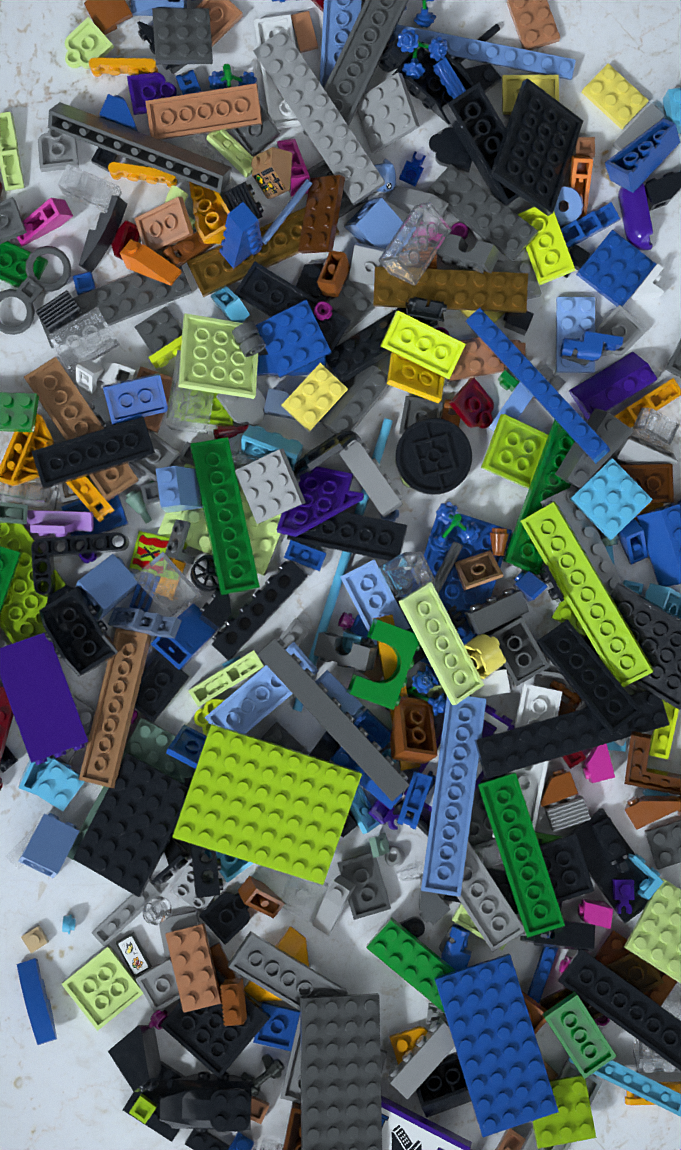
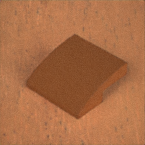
(108, 13)

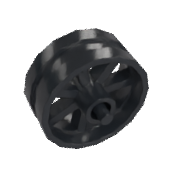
(207, 574)

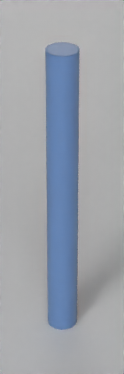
(286, 211)

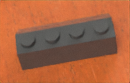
(357, 401)

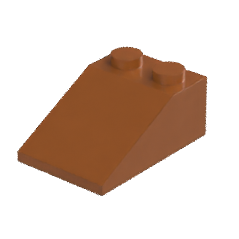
(413, 731)

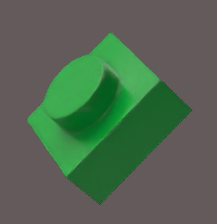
(507, 381)

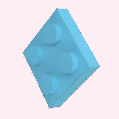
(57, 784)

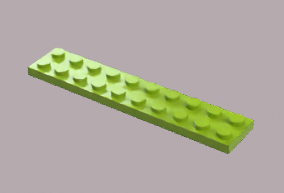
(587, 595)

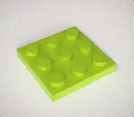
(514, 451)
(574, 1119)

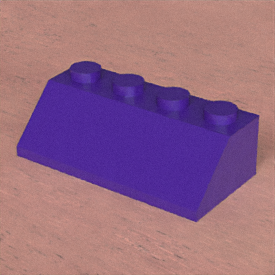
(613, 385)

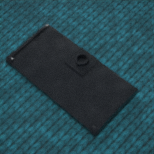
(603, 872)

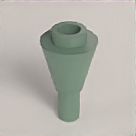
(136, 501)

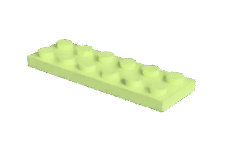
(441, 643)

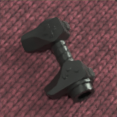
(273, 1070)

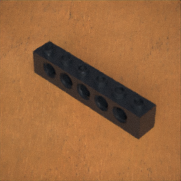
(220, 640)
(202, 887)

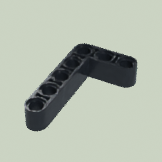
(70, 549)

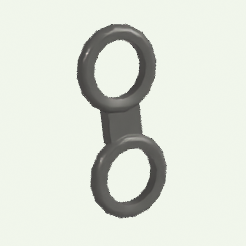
(32, 287)

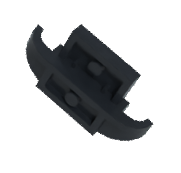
(323, 452)

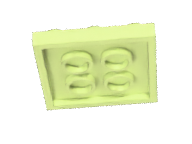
(103, 988)

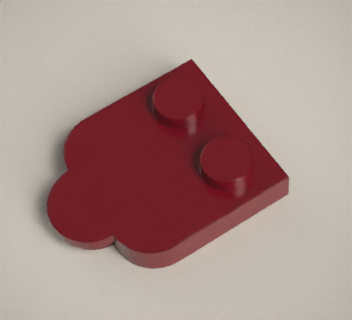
(473, 405)

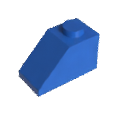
(117, 111)
(633, 542)
(529, 585)

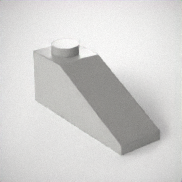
(407, 198)
(641, 452)
(333, 904)

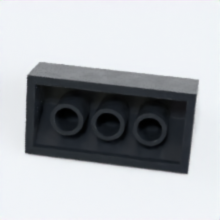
(443, 1088)

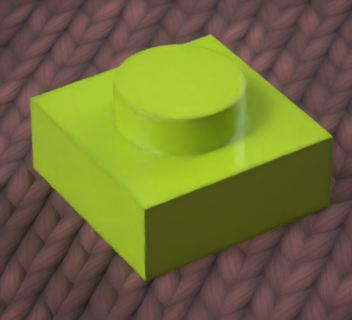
(143, 1108)

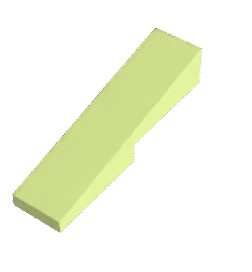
(9, 154)
(225, 678)

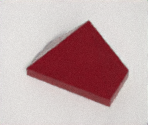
(125, 233)

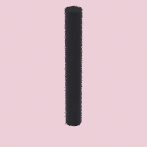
(485, 37)

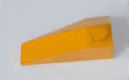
(209, 213)

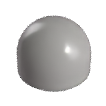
(400, 856)

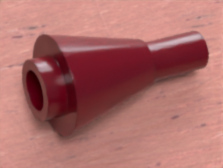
(225, 431)

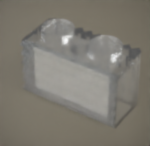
(656, 427)

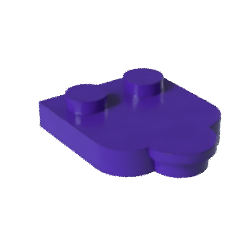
(148, 87)

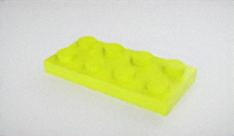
(548, 248)
(422, 344)

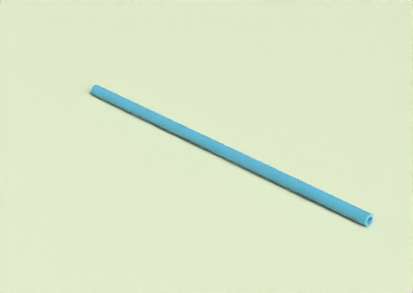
(345, 556)

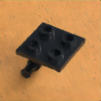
(554, 591)
(176, 860)

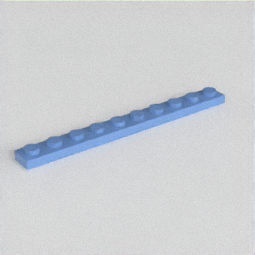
(498, 54)

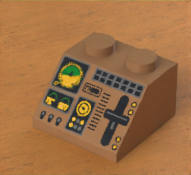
(272, 171)

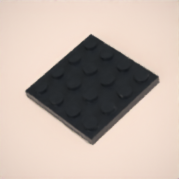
(208, 1038)

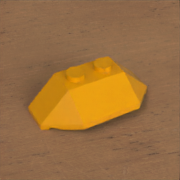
(18, 462)
(294, 945)

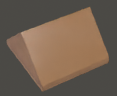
(478, 570)

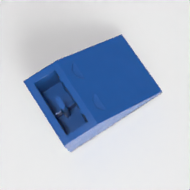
(189, 638)

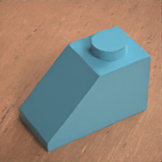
(230, 305)

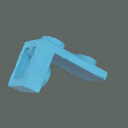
(650, 885)

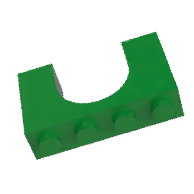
(387, 691)

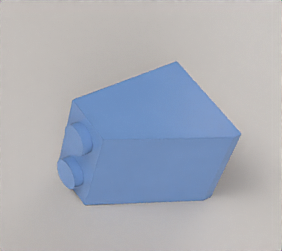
(374, 223)
(178, 489)
(107, 585)
(337, 690)
(49, 845)

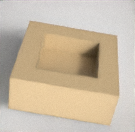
(35, 939)

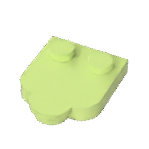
(86, 43)

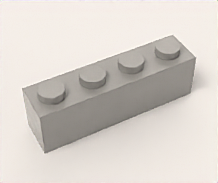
(373, 482)
(422, 1059)

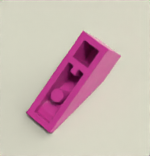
(298, 170)
(45, 219)

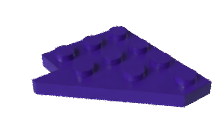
(325, 496)

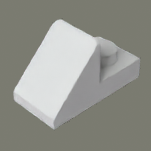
(648, 288)
(87, 375)

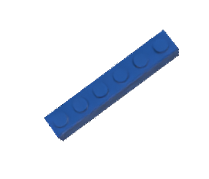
(449, 78)
(542, 971)

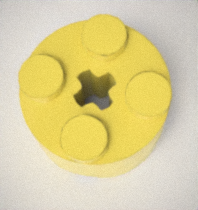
(485, 654)

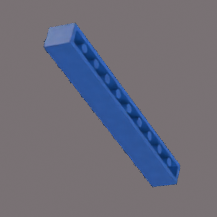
(538, 386)

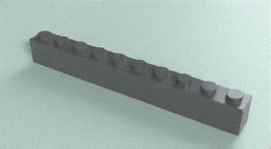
(139, 147)
(332, 718)

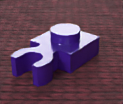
(383, 814)
(623, 892)

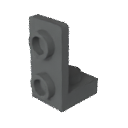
(176, 542)

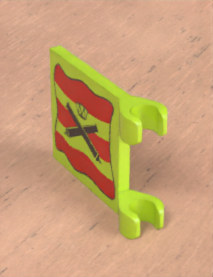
(147, 548)

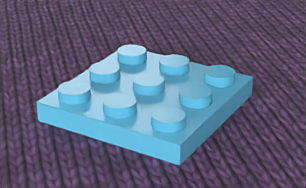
(611, 499)

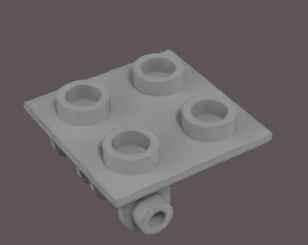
(185, 889)

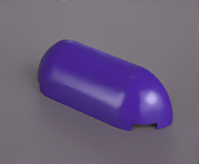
(636, 217)

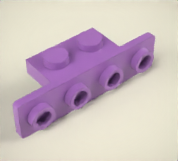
(58, 522)

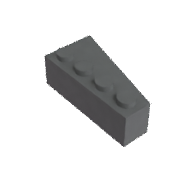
(577, 465)

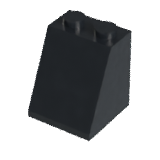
(139, 1058)

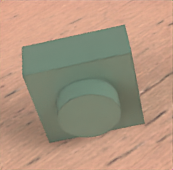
(379, 845)

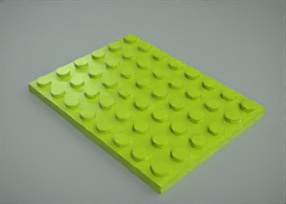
(267, 804)

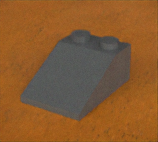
(520, 650)

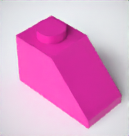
(598, 765)
(595, 913)

